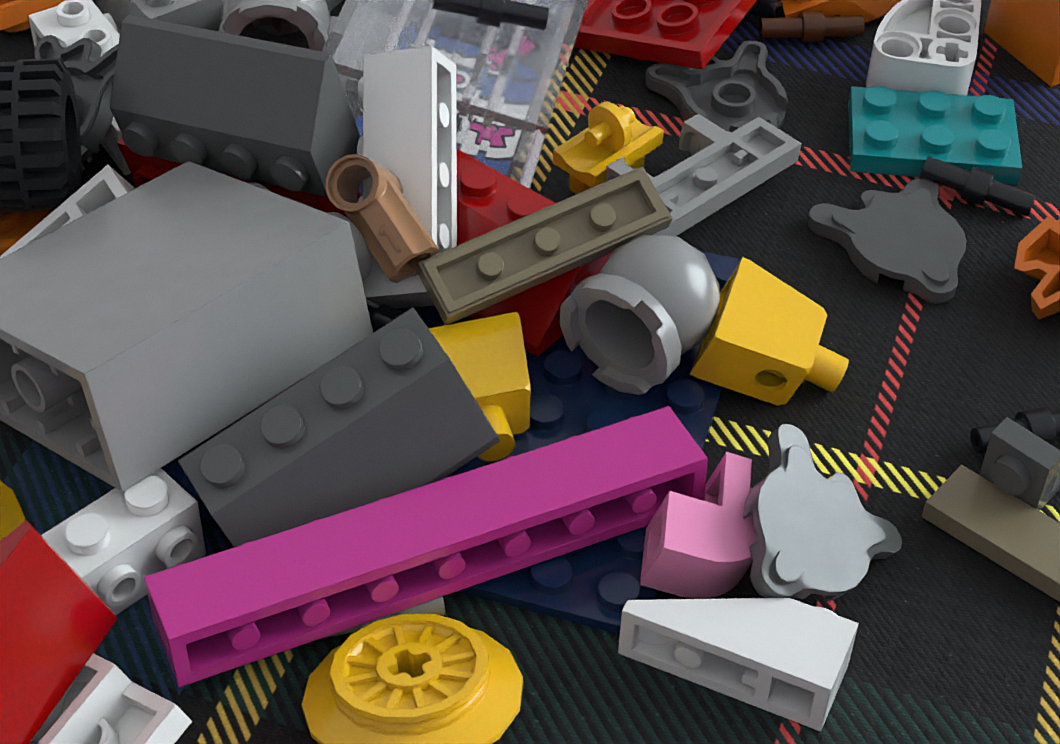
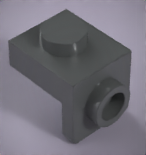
(1022, 464)

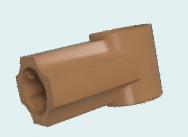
(383, 217)

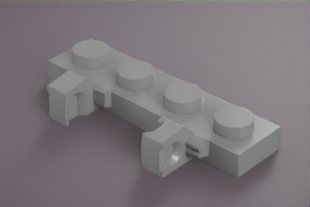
(719, 170)

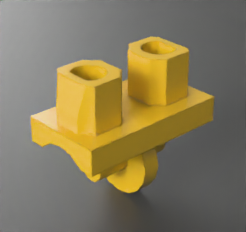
(610, 135)

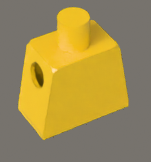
(766, 339)
(495, 370)

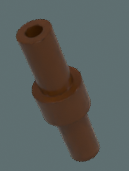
(811, 27)

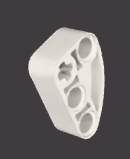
(926, 46)

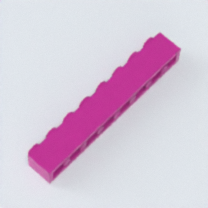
(419, 544)

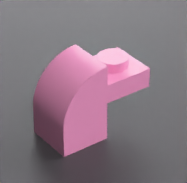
(702, 545)

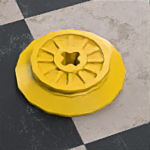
(414, 685)

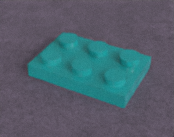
(900, 128)

